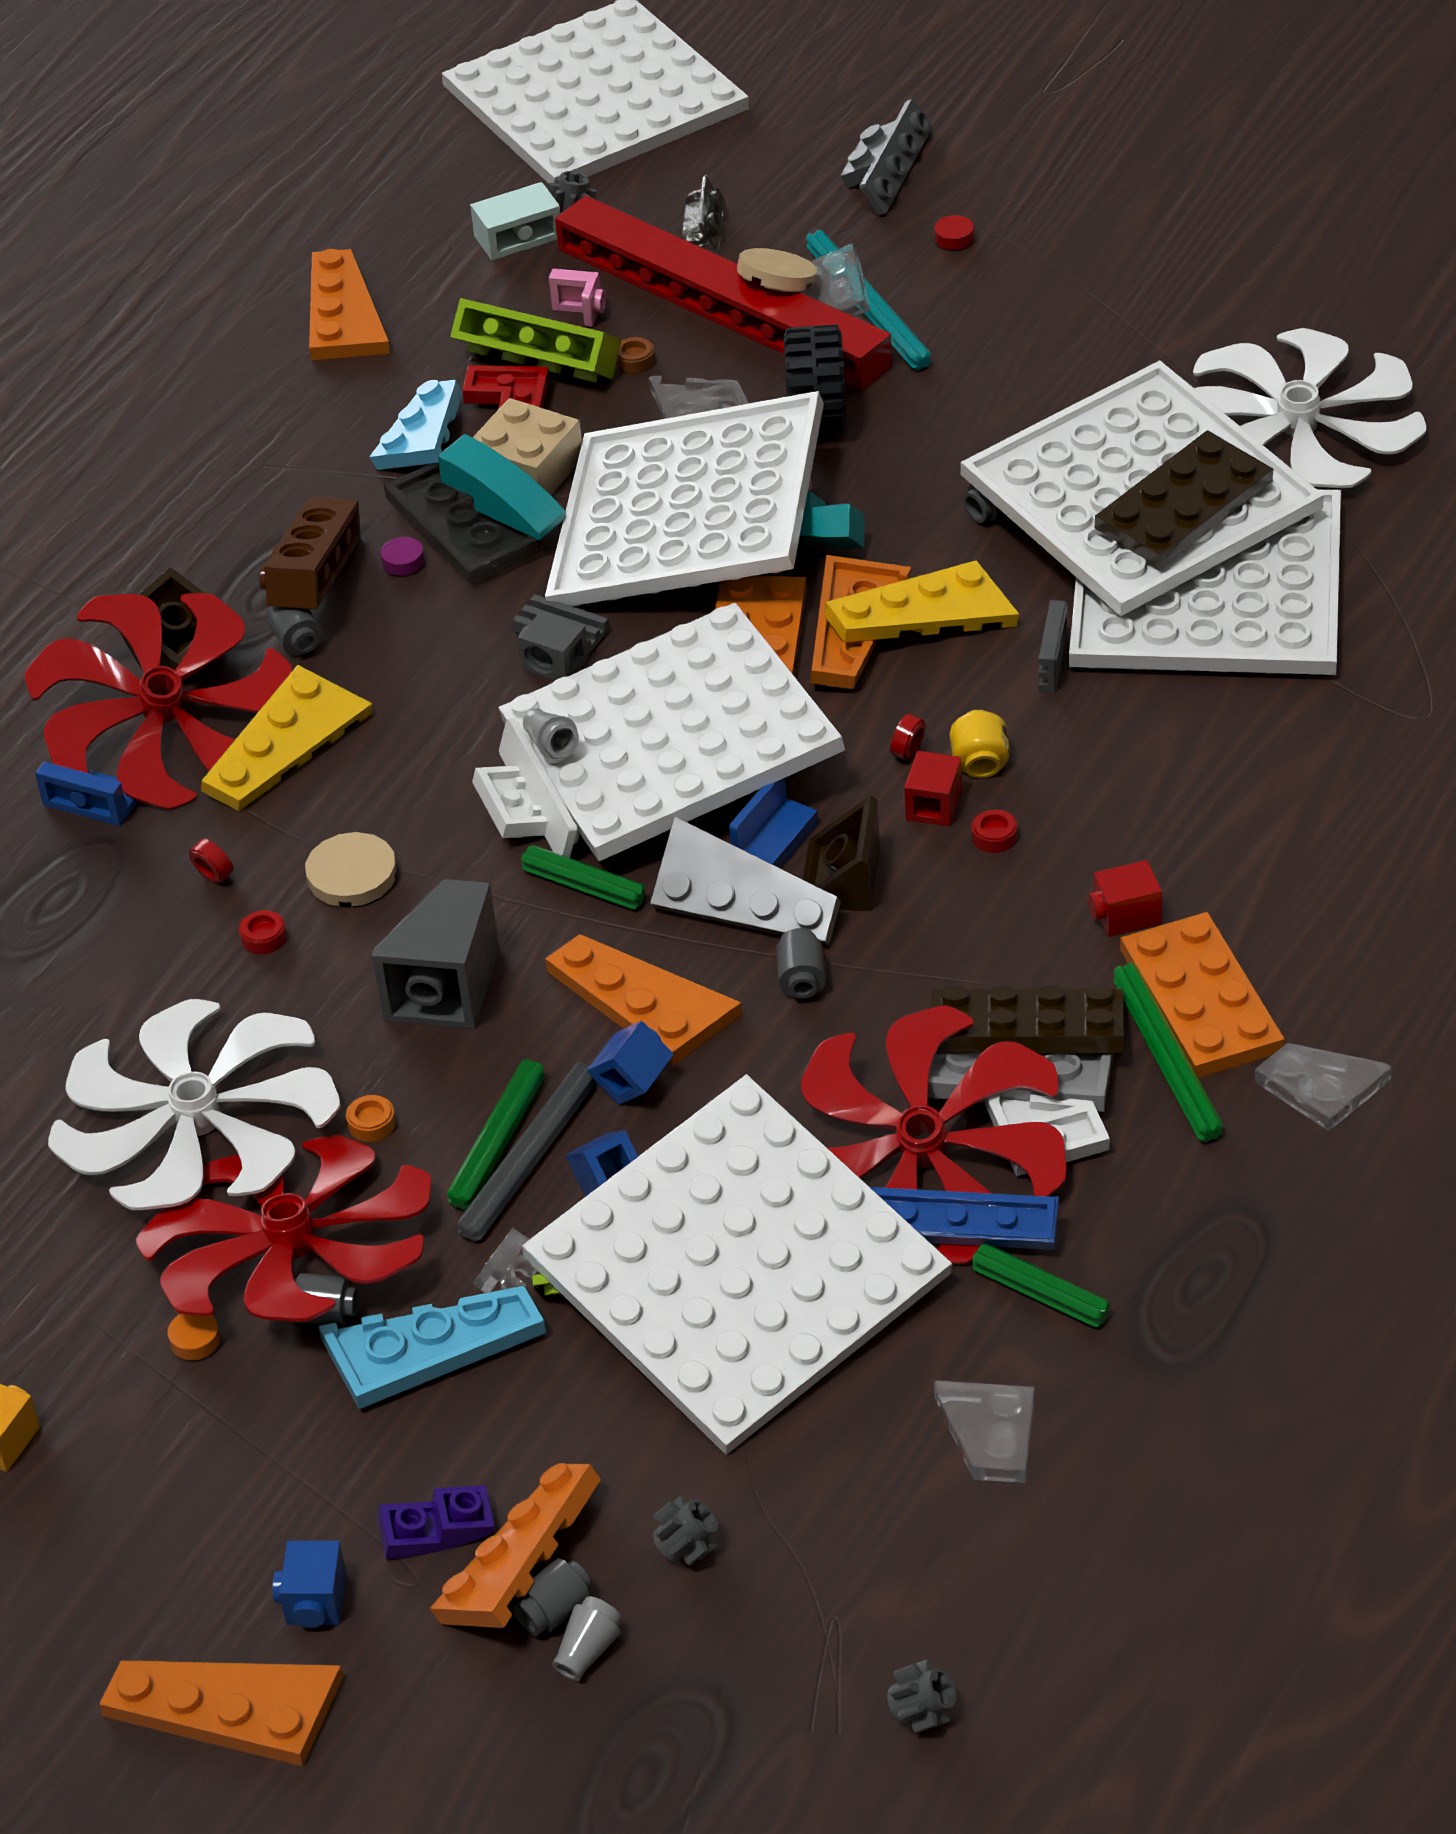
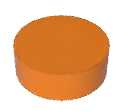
(370, 1118)
(193, 1336)

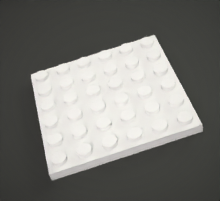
(594, 91)
(1096, 450)
(687, 501)
(1248, 614)
(677, 729)
(736, 1262)

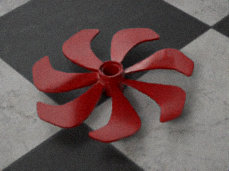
(139, 621)
(910, 1050)
(285, 1234)

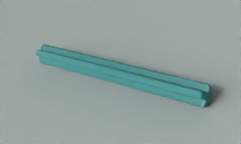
(880, 312)

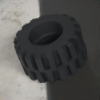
(817, 364)

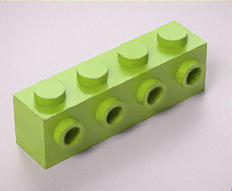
(535, 338)

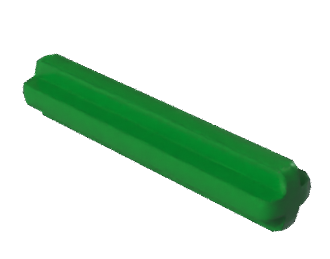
(583, 877)
(1041, 1285)

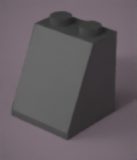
(439, 958)

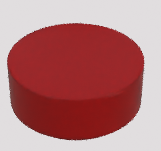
(954, 232)
(907, 737)
(994, 831)
(210, 861)
(262, 932)

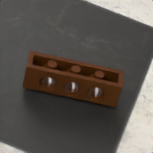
(311, 553)

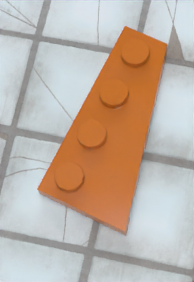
(342, 310)
(837, 661)
(636, 991)
(504, 1561)
(231, 1705)

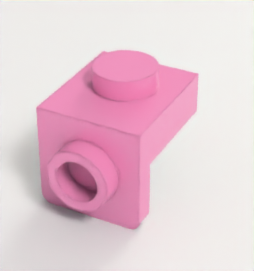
(577, 293)

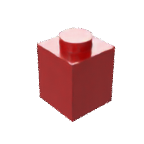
(933, 788)
(1126, 898)

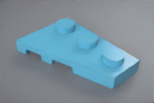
(420, 427)

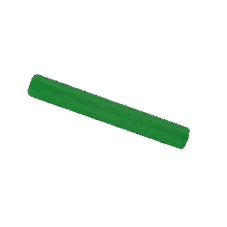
(496, 1134)

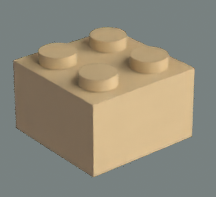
(535, 440)

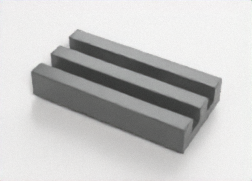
(595, 625)
(1053, 646)

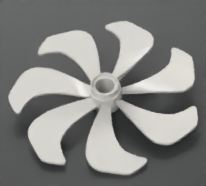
(1297, 406)
(190, 1104)

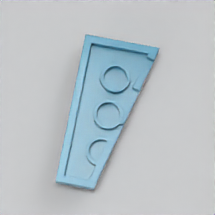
(415, 1348)

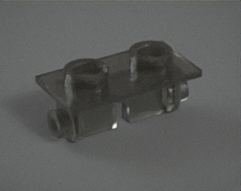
(704, 216)

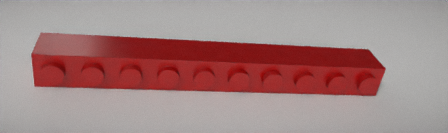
(712, 285)

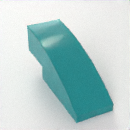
(499, 487)
(831, 525)

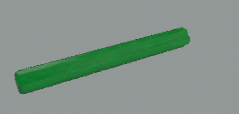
(1168, 1053)

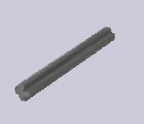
(526, 1153)

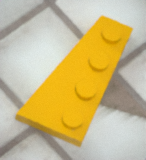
(923, 604)
(283, 734)

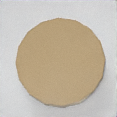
(777, 269)
(351, 869)

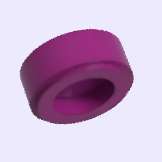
(402, 556)

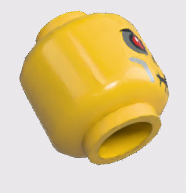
(980, 742)

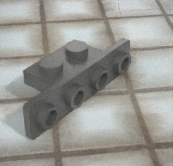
(887, 155)

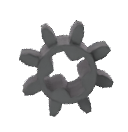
(570, 188)
(685, 1530)
(921, 1696)

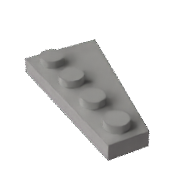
(730, 886)
(1079, 1076)

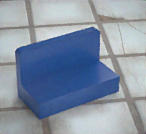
(84, 793)
(772, 825)

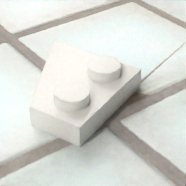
(1073, 1118)

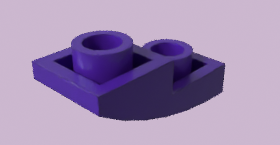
(446, 1522)

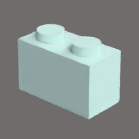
(515, 220)

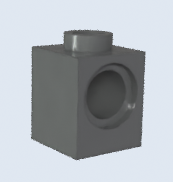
(553, 646)

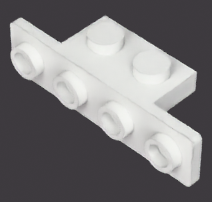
(523, 796)

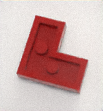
(498, 383)

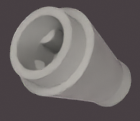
(553, 734)
(588, 1634)

